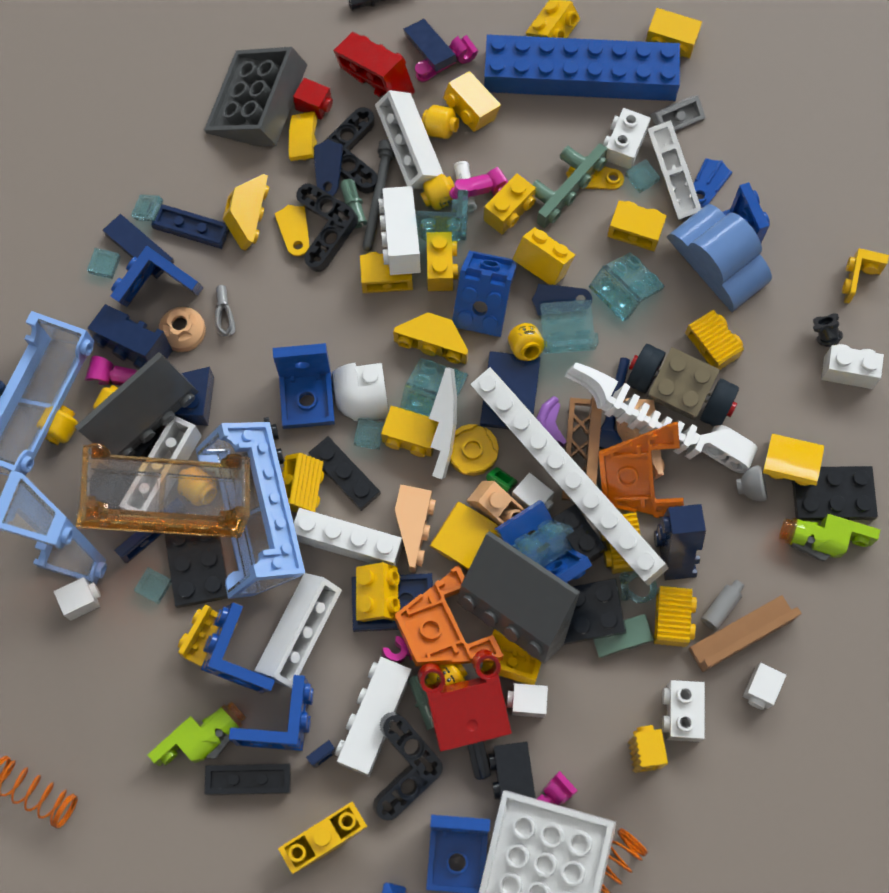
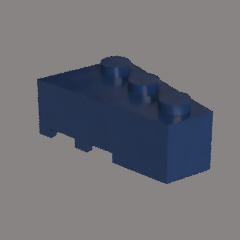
(127, 337)
(199, 410)
(679, 538)

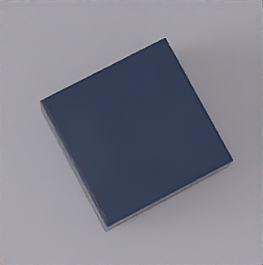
(321, 754)

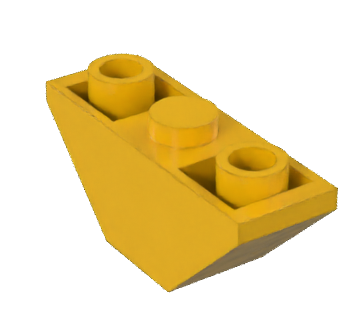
(245, 211)
(433, 337)
(322, 838)

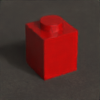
(313, 97)

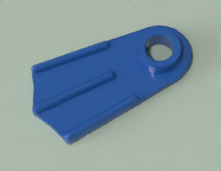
(710, 179)

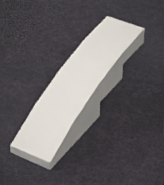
(674, 170)
(444, 412)

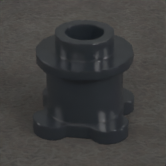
(827, 329)

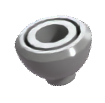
(753, 484)

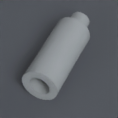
(723, 605)

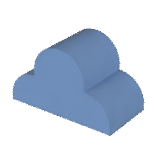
(723, 254)

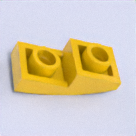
(302, 136)

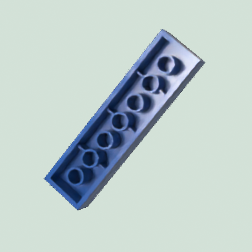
(582, 67)

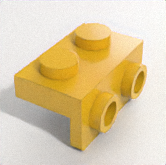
(555, 20)
(377, 592)
(193, 643)
(516, 662)

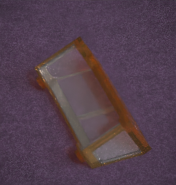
(163, 494)

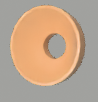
(190, 336)

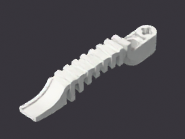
(721, 444)

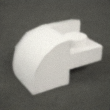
(360, 391)

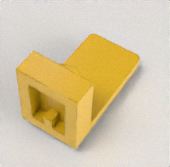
(867, 261)

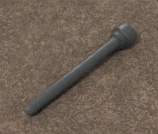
(386, 154)

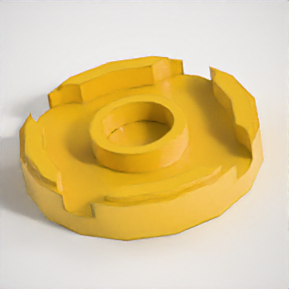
(474, 450)

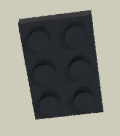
(839, 492)
(196, 569)
(596, 612)

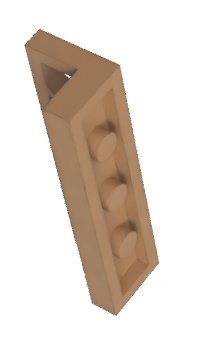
(593, 438)
(743, 633)

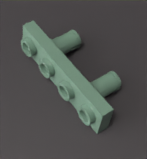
(566, 194)

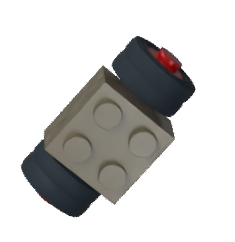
(683, 384)

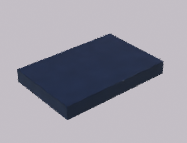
(519, 377)
(408, 589)

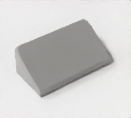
(680, 113)

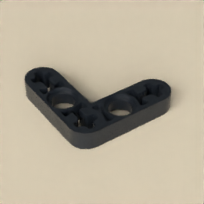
(363, 129)
(334, 225)
(413, 771)

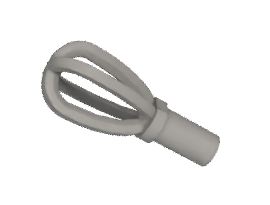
(222, 304)

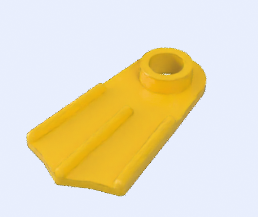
(601, 179)
(294, 228)

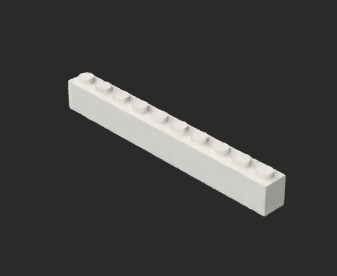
(570, 477)

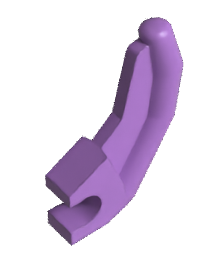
(547, 417)

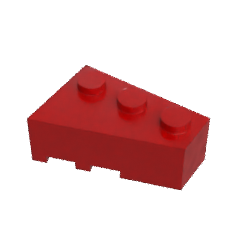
(373, 65)

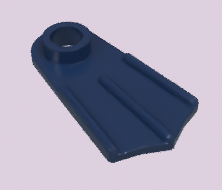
(328, 165)
(554, 293)

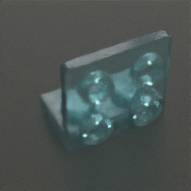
(446, 221)
(625, 284)
(568, 326)
(424, 384)
(546, 543)

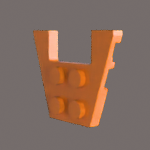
(628, 471)
(432, 630)

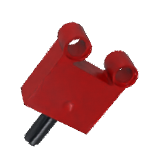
(468, 710)

